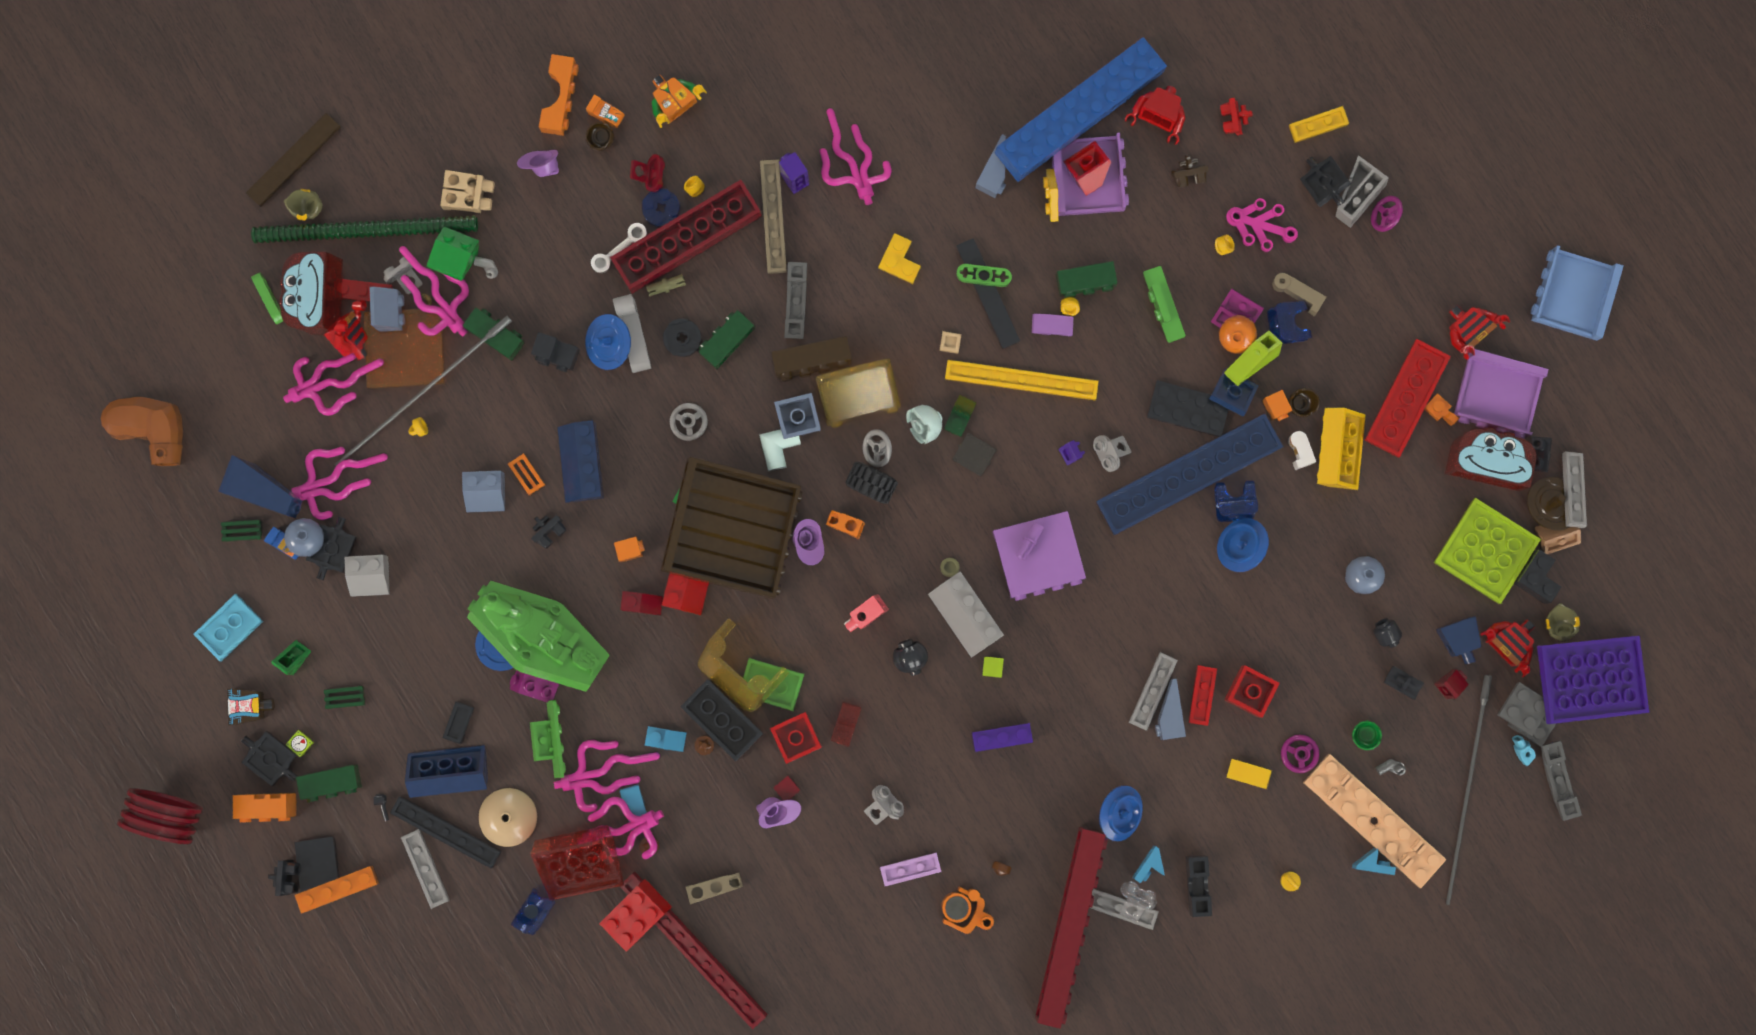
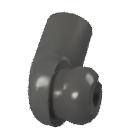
(1391, 765)

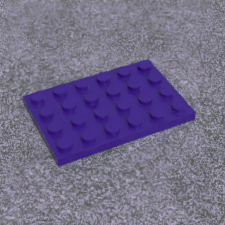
(1593, 679)

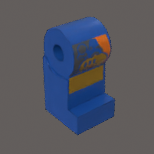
(276, 539)

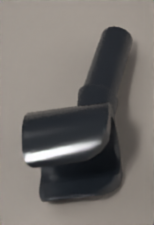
(381, 799)

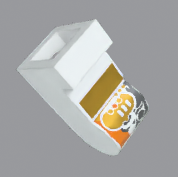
(1299, 443)

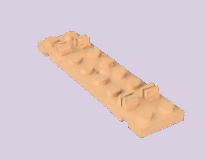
(1390, 833)

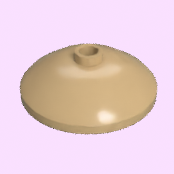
(521, 815)

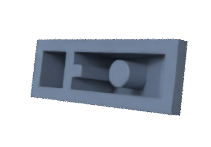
(993, 176)
(1170, 718)

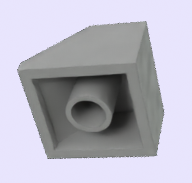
(367, 575)

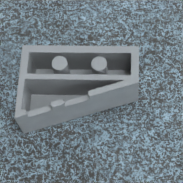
(1365, 186)

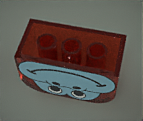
(311, 291)
(1492, 459)

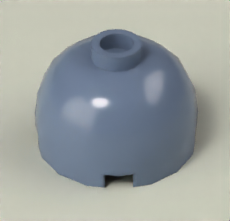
(304, 537)
(1365, 575)

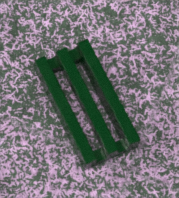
(224, 531)
(327, 699)

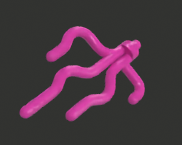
(859, 180)
(447, 312)
(309, 388)
(311, 487)
(580, 778)
(639, 824)

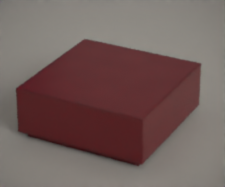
(786, 788)

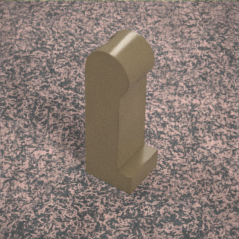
(1299, 291)
(713, 887)

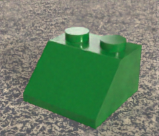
(453, 253)

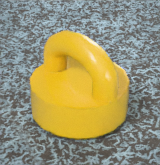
(694, 186)
(1224, 245)
(1069, 306)
(419, 427)
(1290, 881)

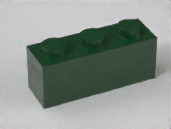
(1086, 279)
(726, 339)
(504, 342)
(329, 783)

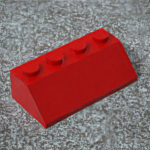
(685, 594)

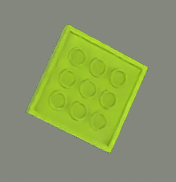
(1487, 550)

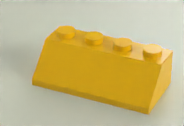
(1341, 448)

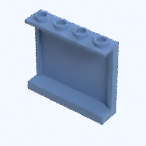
(1576, 294)

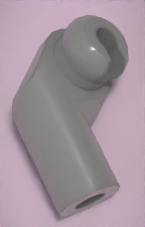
(488, 265)

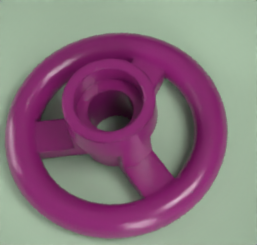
(1389, 215)
(1301, 765)

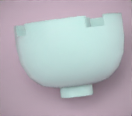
(925, 423)

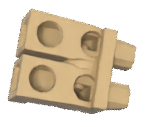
(466, 192)

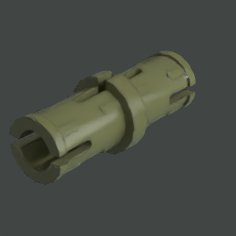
(666, 285)

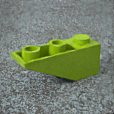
(1254, 358)

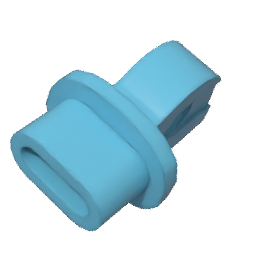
(1521, 748)

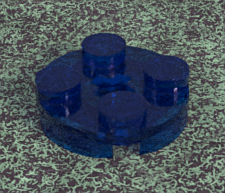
(651, 202)

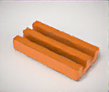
(535, 487)

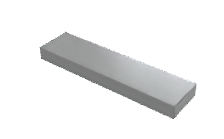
(1574, 489)
(1153, 691)
(425, 868)
(1112, 906)

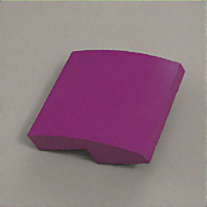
(1236, 304)

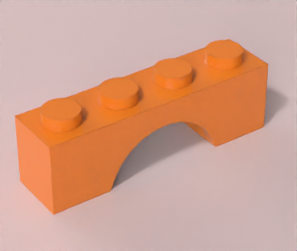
(554, 118)
(336, 889)

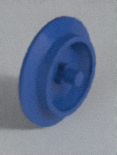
(608, 342)
(1242, 545)
(489, 655)
(1121, 813)

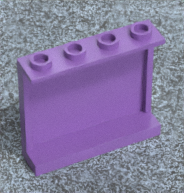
(1105, 199)
(1499, 393)
(1049, 563)

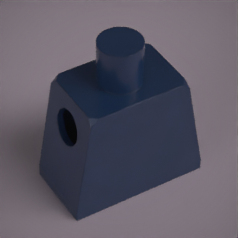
(1461, 638)

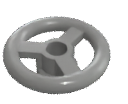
(675, 416)
(879, 448)

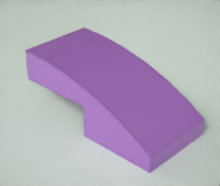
(1052, 324)

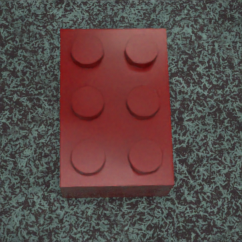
(635, 915)

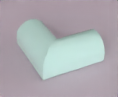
(773, 448)

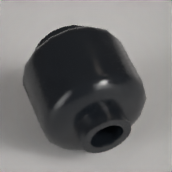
(1387, 633)

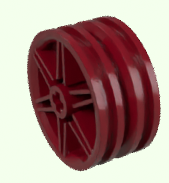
(159, 816)

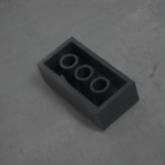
(722, 720)

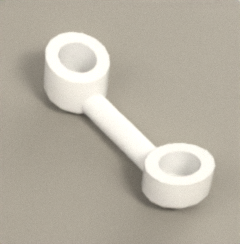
(601, 262)

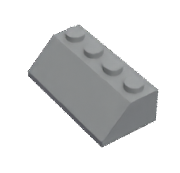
(965, 614)

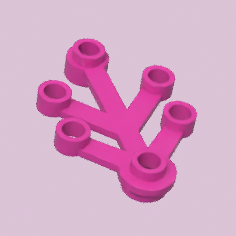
(1258, 224)

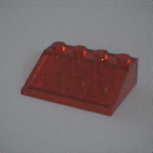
(577, 862)

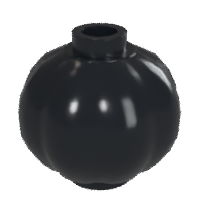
(910, 657)

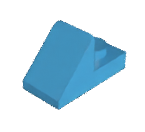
(665, 739)
(1152, 860)
(1369, 863)

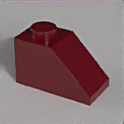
(641, 603)
(1452, 684)

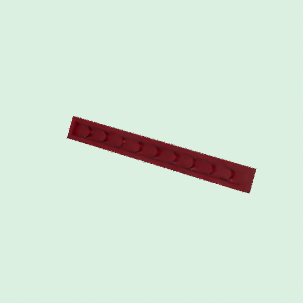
(705, 962)

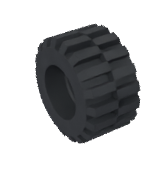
(871, 482)

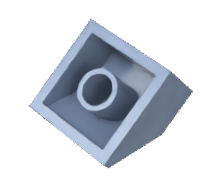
(386, 309)
(797, 416)
(484, 491)

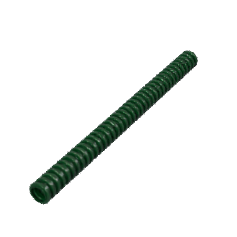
(362, 229)

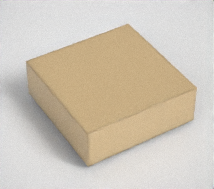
(950, 342)

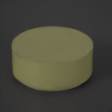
(949, 567)

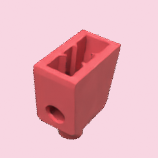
(873, 608)

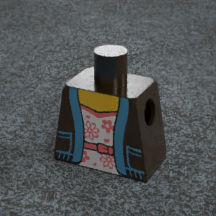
(247, 706)

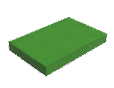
(786, 692)

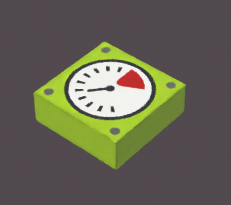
(299, 743)

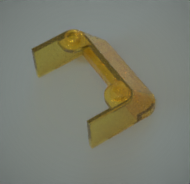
(746, 694)

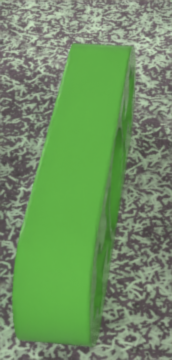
(970, 267)
(267, 297)

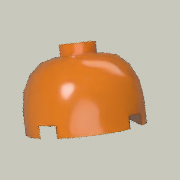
(1237, 334)

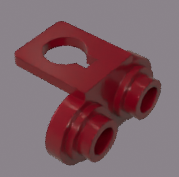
(652, 172)

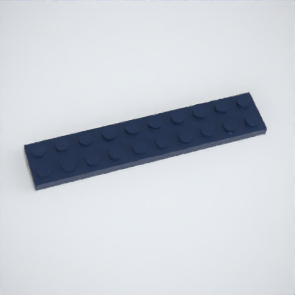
(1189, 474)

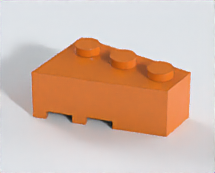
(264, 807)

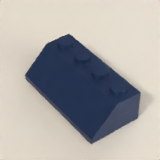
(580, 461)
(446, 771)

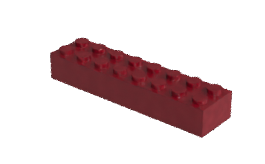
(686, 236)

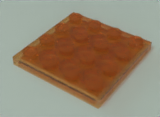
(407, 354)

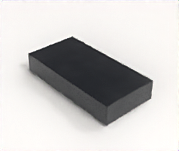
(458, 722)

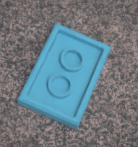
(228, 627)

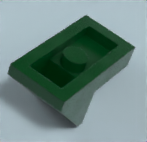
(960, 416)

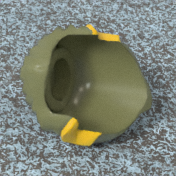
(303, 204)
(1562, 623)

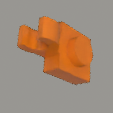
(1439, 408)

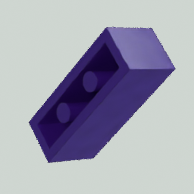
(793, 172)
(1002, 737)

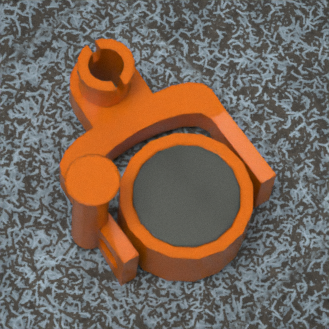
(958, 908)

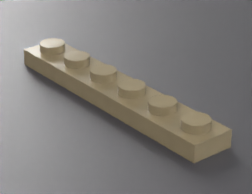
(773, 216)

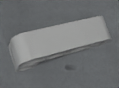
(627, 311)

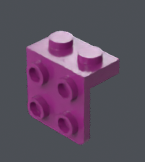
(533, 686)

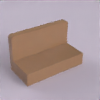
(1557, 540)

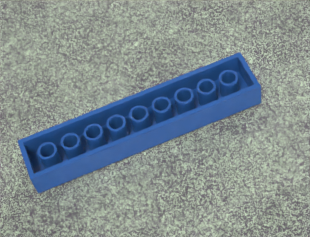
(1080, 109)

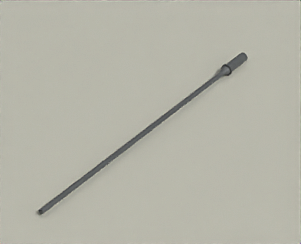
(491, 333)
(1484, 698)

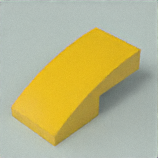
(1249, 774)

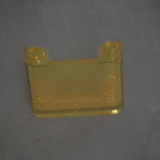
(858, 391)

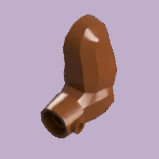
(147, 420)

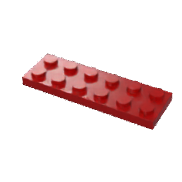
(1407, 398)

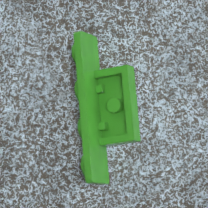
(1165, 308)
(546, 739)

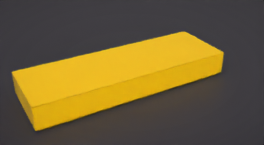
(1318, 124)

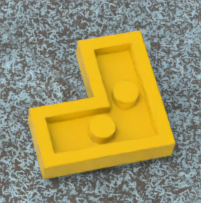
(1051, 192)
(894, 261)

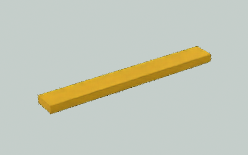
(1021, 380)

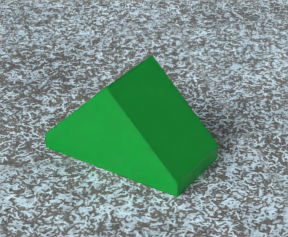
(291, 658)

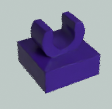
(1071, 452)

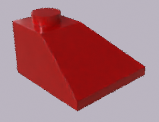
(1088, 167)

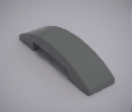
(796, 300)
(1559, 781)

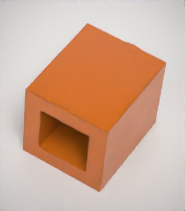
(1277, 406)
(629, 549)

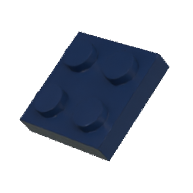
(1232, 396)

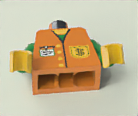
(673, 98)

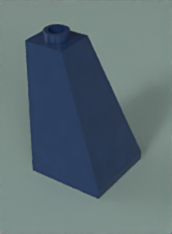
(254, 485)

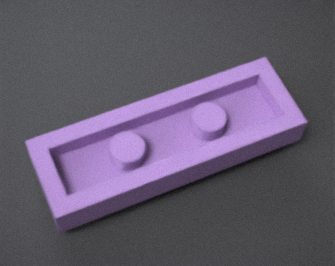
(910, 869)

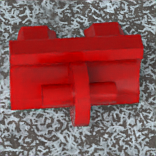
(1232, 108)

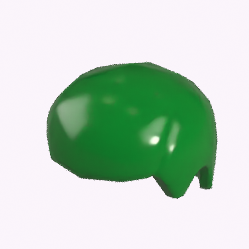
(1367, 735)

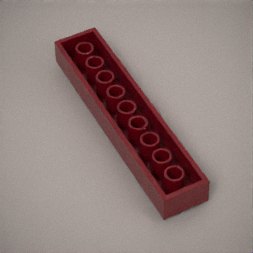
(1069, 928)

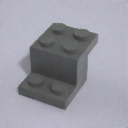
(1526, 714)

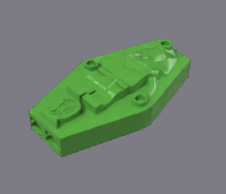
(537, 635)

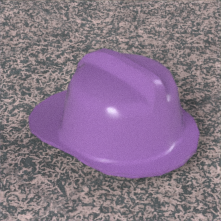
(540, 162)
(808, 542)
(777, 812)

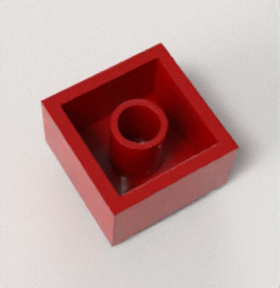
(1252, 691)
(796, 737)

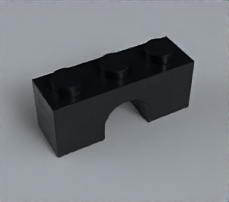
(1197, 882)

